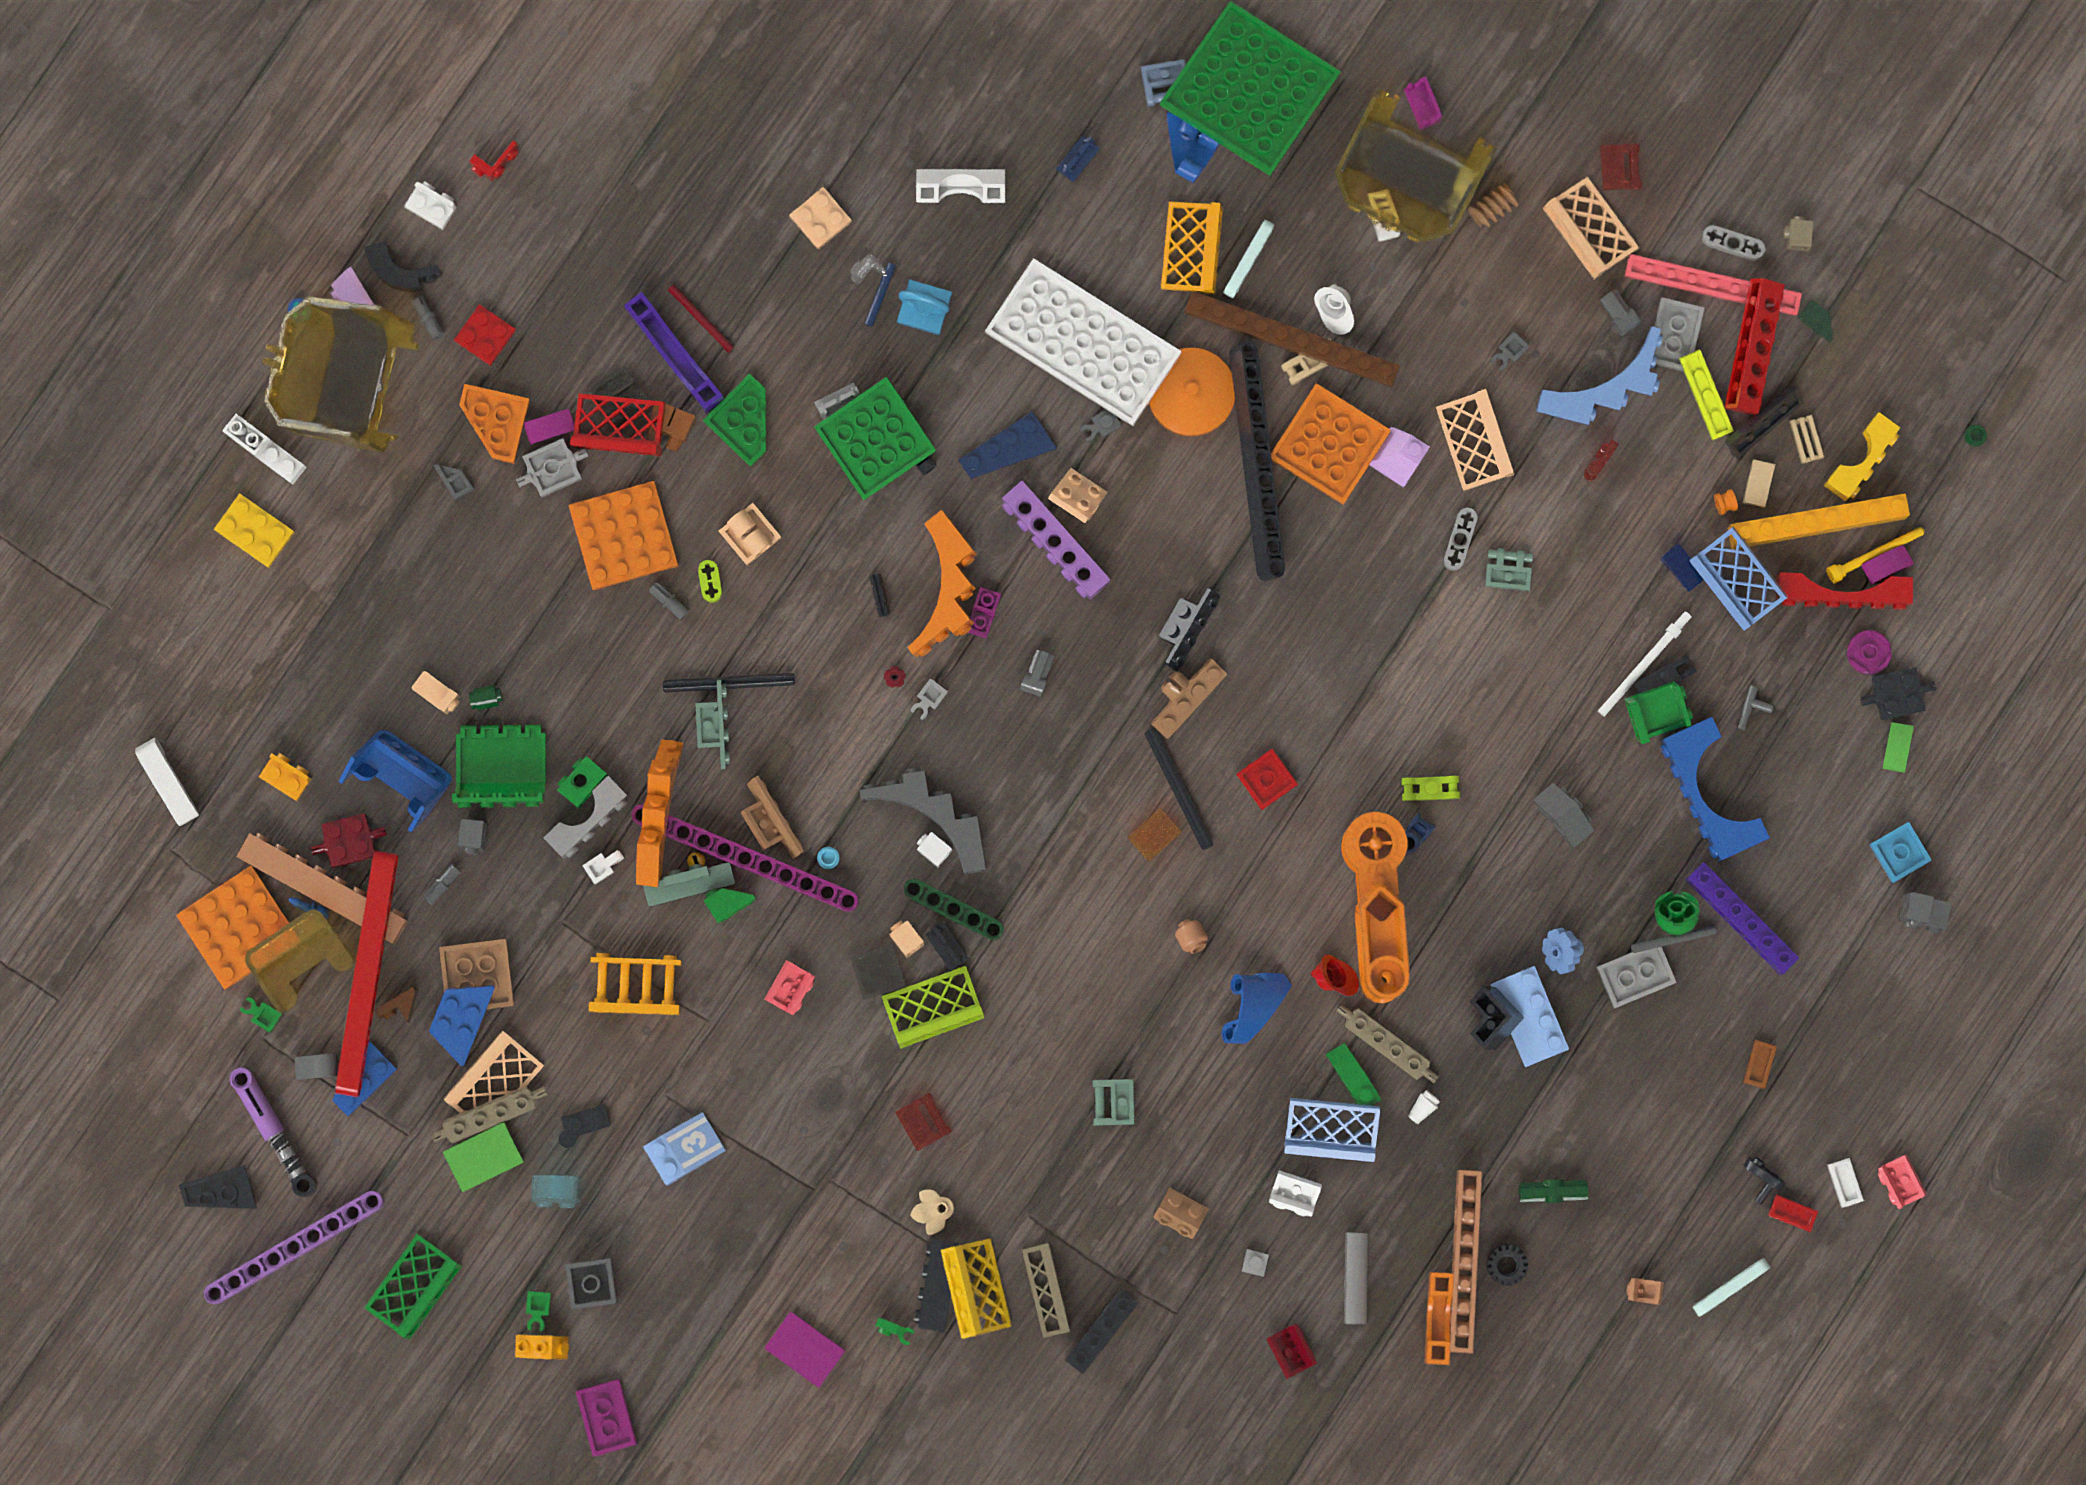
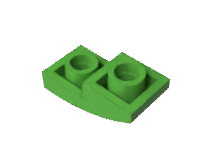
(1898, 747)

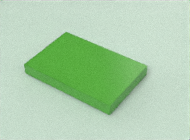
(483, 1156)

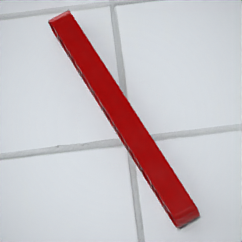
(366, 974)

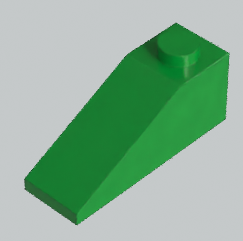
(1353, 1076)

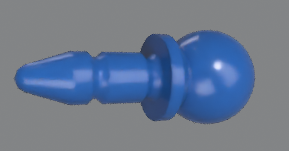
(306, 906)

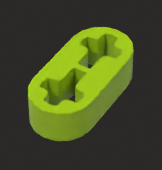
(704, 582)

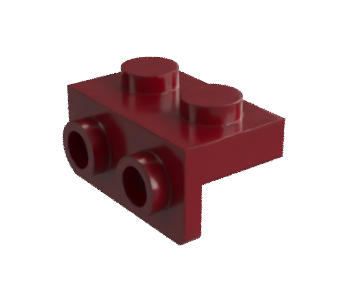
(1291, 1350)

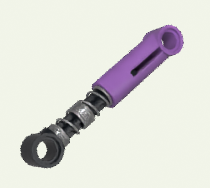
(271, 1130)

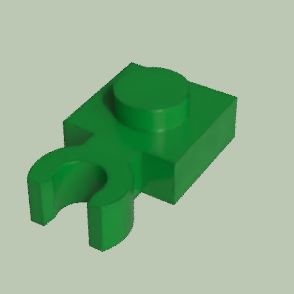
(264, 1016)
(538, 1304)

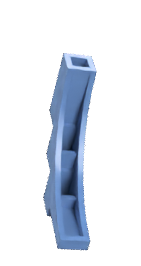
(1635, 377)

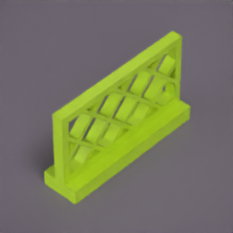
(944, 1022)

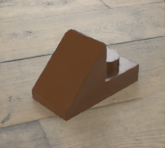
(404, 1002)

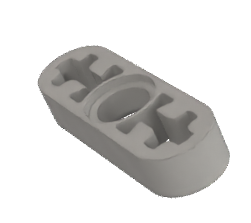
(1747, 252)
(1459, 522)

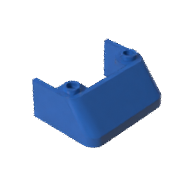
(402, 770)

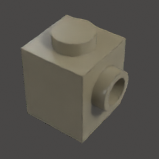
(1798, 234)

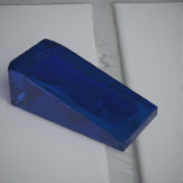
(1680, 566)

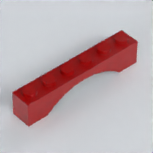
(1892, 592)

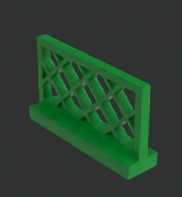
(429, 1297)

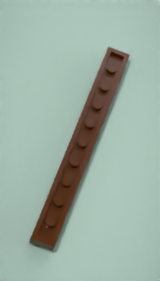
(1292, 339)

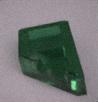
(1818, 320)

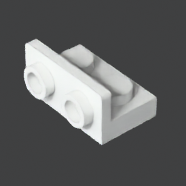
(431, 205)

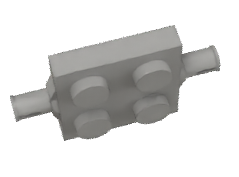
(552, 467)

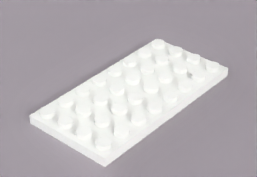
(1083, 342)

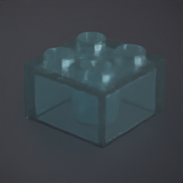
(556, 1189)

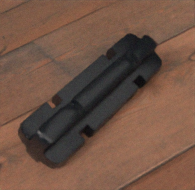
(879, 595)

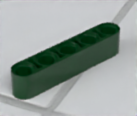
(945, 901)

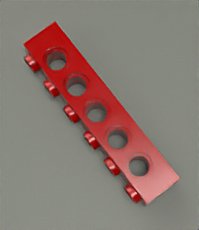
(1750, 362)

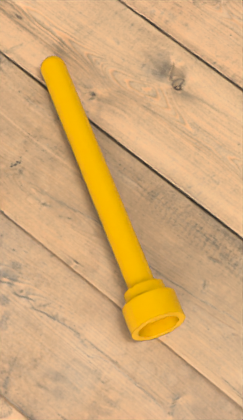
(1837, 572)

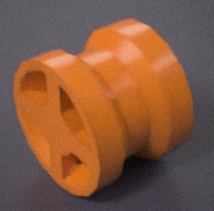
(1726, 502)

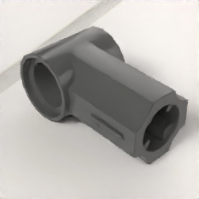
(1623, 318)
(1036, 677)

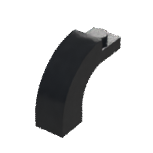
(395, 277)

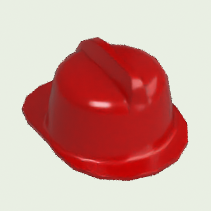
(1336, 975)

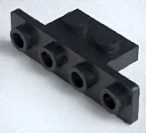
(1185, 626)

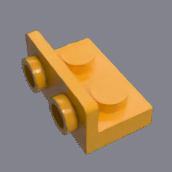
(285, 777)

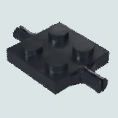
(1898, 693)

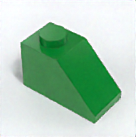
(727, 903)

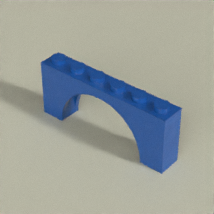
(1723, 835)

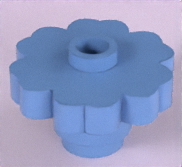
(1562, 950)

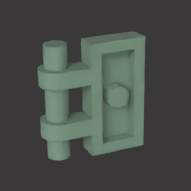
(1508, 576)

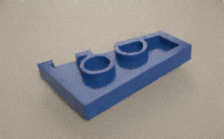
(376, 1072)

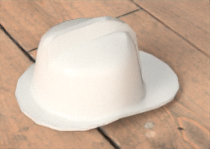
(1335, 309)

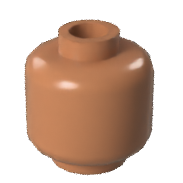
(1191, 936)

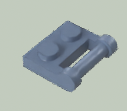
(1160, 76)

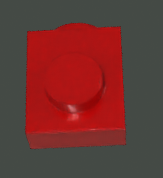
(481, 168)

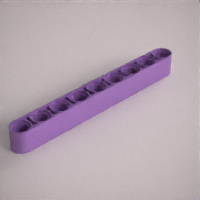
(282, 1248)

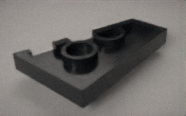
(220, 1190)

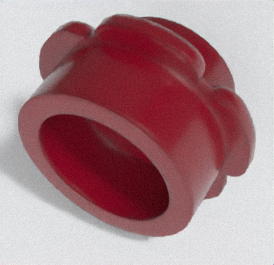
(888, 676)

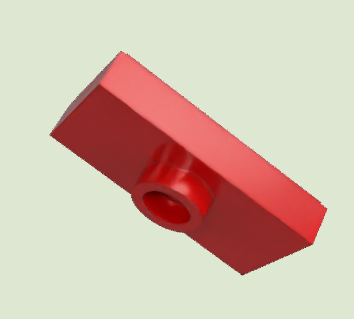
(1792, 1213)

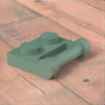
(1121, 1102)

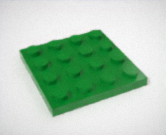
(875, 438)

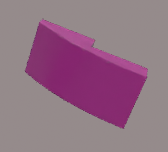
(549, 426)
(1887, 564)
(984, 612)

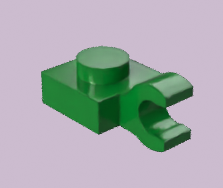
(887, 1328)

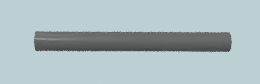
(1673, 939)

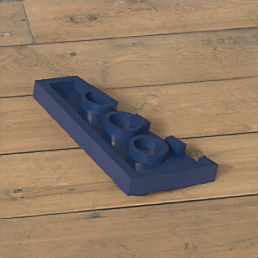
(1014, 444)

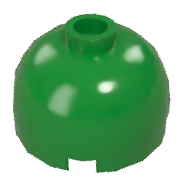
(1677, 912)

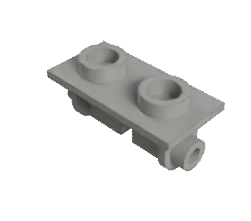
(836, 400)

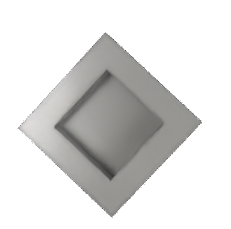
(1255, 1263)

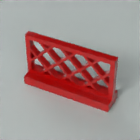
(613, 443)

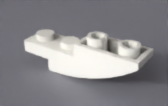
(264, 449)

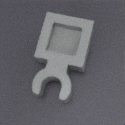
(931, 696)

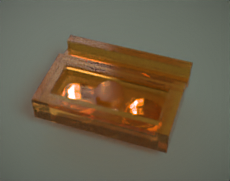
(1154, 835)

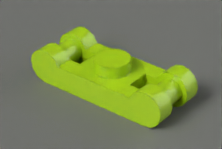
(1430, 788)

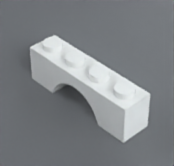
(938, 183)

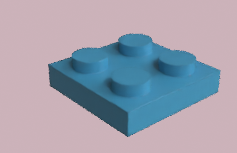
(1900, 852)

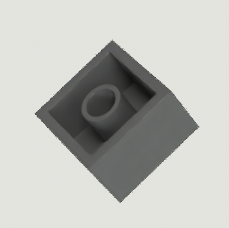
(591, 1283)

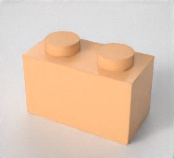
(906, 938)

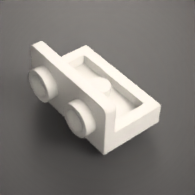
(1295, 1193)

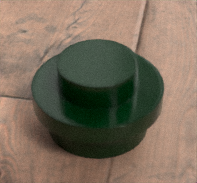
(1975, 435)

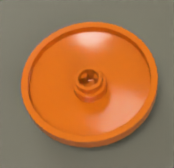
(1194, 394)

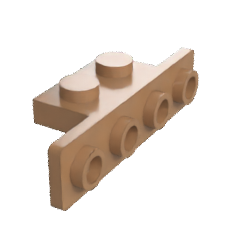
(767, 821)

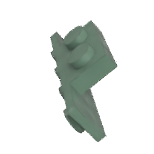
(710, 724)
(689, 883)

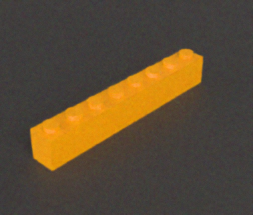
(1821, 520)

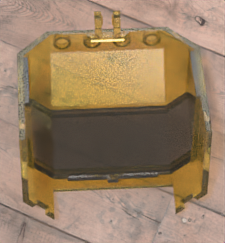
(1406, 176)
(335, 370)

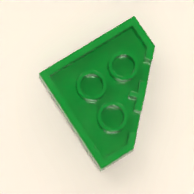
(742, 420)

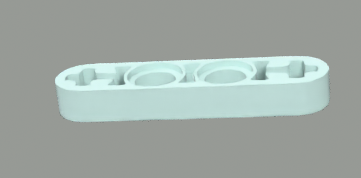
(1249, 258)
(1731, 1287)

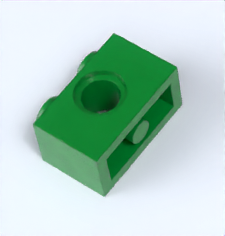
(580, 795)

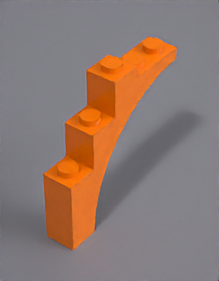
(955, 586)
(656, 812)

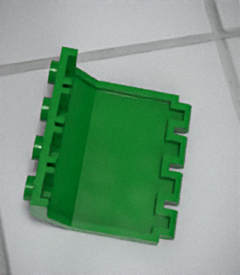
(500, 766)

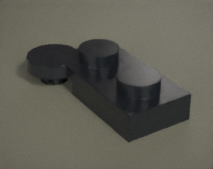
(583, 1123)

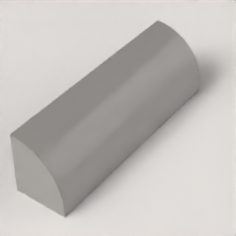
(1356, 1278)

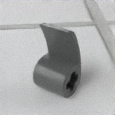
(316, 1066)

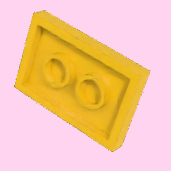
(254, 530)

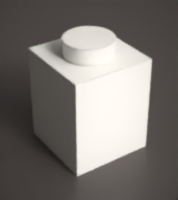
(933, 849)

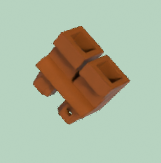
(679, 426)

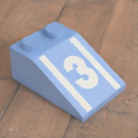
(684, 1149)

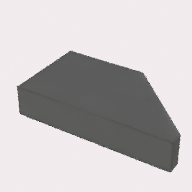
(455, 481)

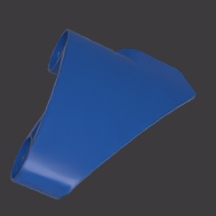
(1189, 148)
(1260, 998)

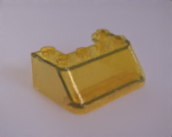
(294, 952)

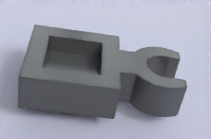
(1511, 350)
(1103, 423)

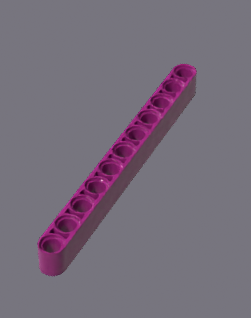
(756, 860)

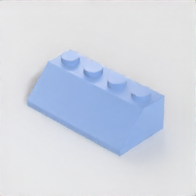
(1538, 1033)

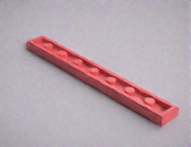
(1700, 281)

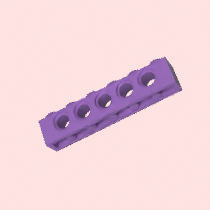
(1023, 495)

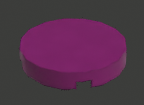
(1869, 652)

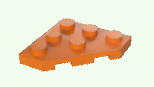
(496, 419)

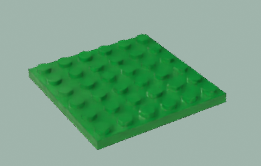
(1250, 88)

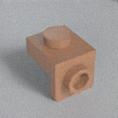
(1645, 1291)

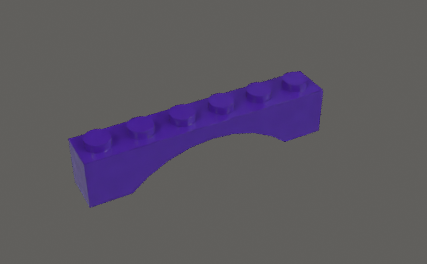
(673, 352)

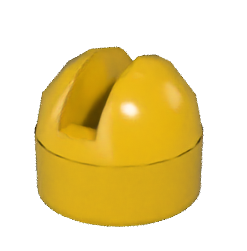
(701, 859)

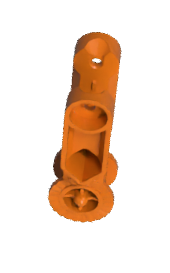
(1373, 850)

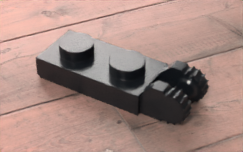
(1664, 676)

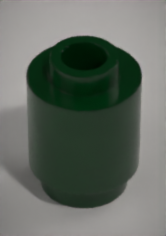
(485, 697)

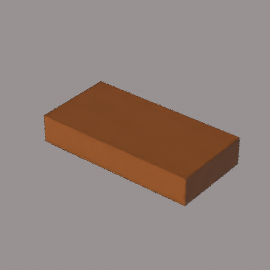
(1759, 1064)

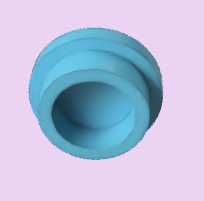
(828, 858)

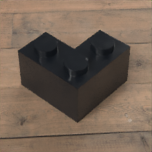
(1498, 1017)

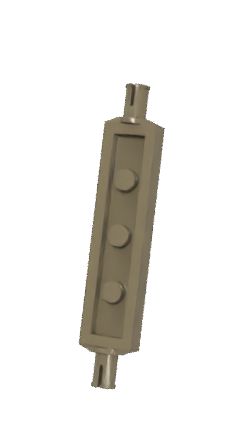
(1387, 1043)
(489, 1114)

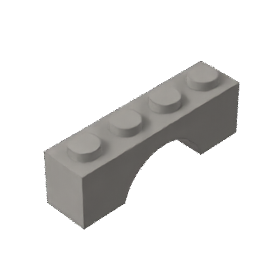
(566, 838)

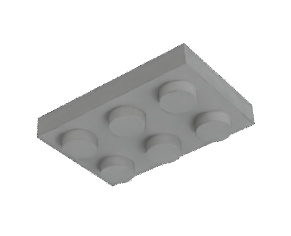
(1680, 331)
(1635, 976)

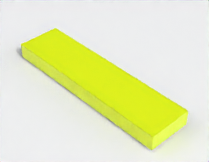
(1706, 394)

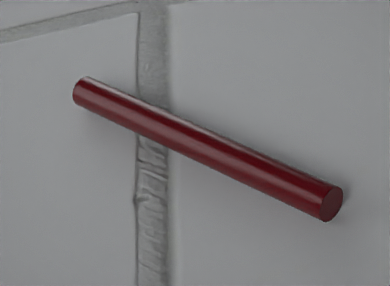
(708, 326)

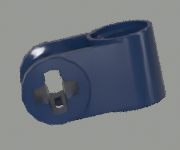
(1418, 832)

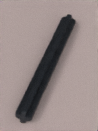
(731, 682)
(1178, 788)

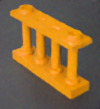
(623, 1003)

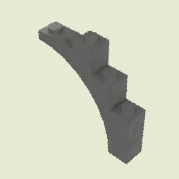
(962, 832)

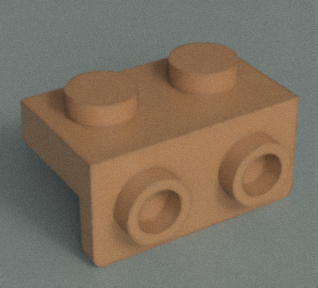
(1180, 1213)

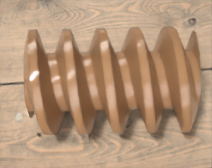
(1493, 206)

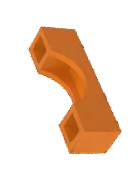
(1438, 1318)

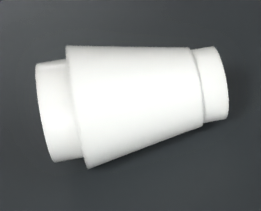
(1423, 1107)

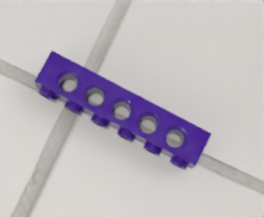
(1741, 918)

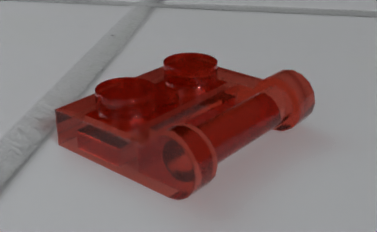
(1613, 167)
(1603, 456)
(917, 1127)

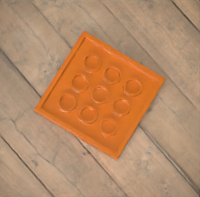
(1329, 444)
(623, 535)
(232, 923)

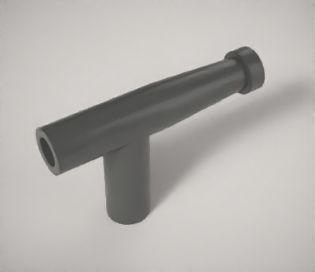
(1751, 702)

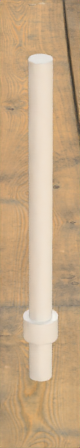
(1672, 632)

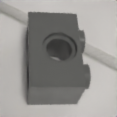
(472, 836)

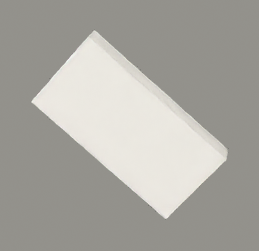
(1845, 1182)

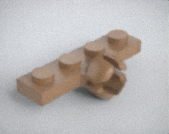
(1186, 696)

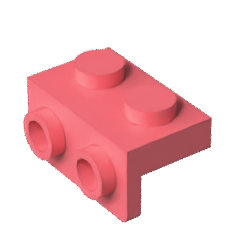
(790, 988)
(1901, 1181)

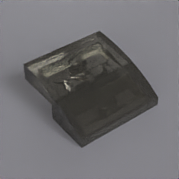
(620, 385)

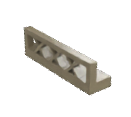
(1054, 1288)

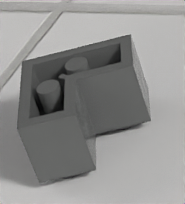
(1564, 814)
(1924, 911)

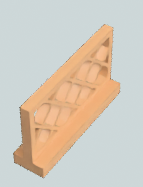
(1578, 240)
(1493, 433)
(482, 1065)

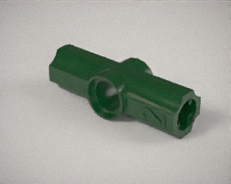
(1553, 1191)

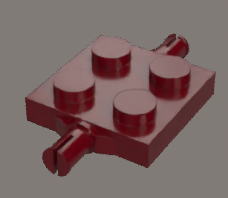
(348, 840)

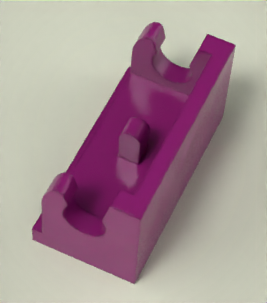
(1423, 103)

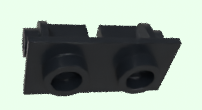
(946, 946)

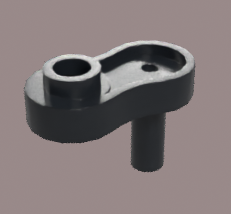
(1773, 1181)

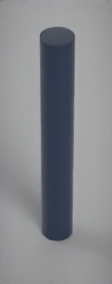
(880, 295)

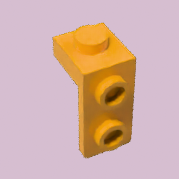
(542, 1347)

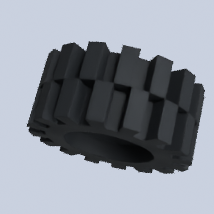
(1493, 1265)

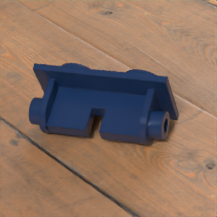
(1078, 158)

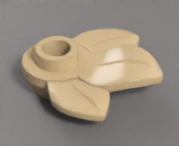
(929, 1212)

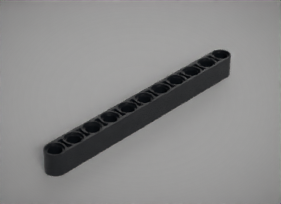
(1255, 451)

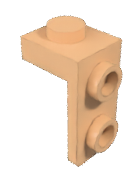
(436, 693)

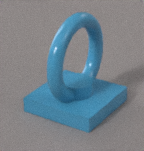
(924, 307)

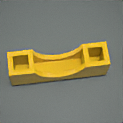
(1878, 435)

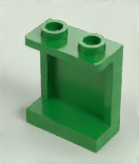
(1658, 711)

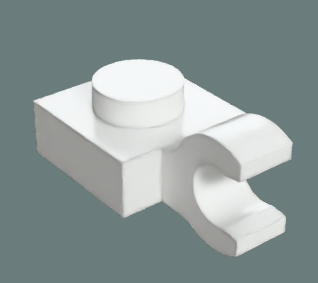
(600, 867)

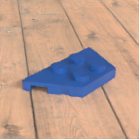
(460, 1019)

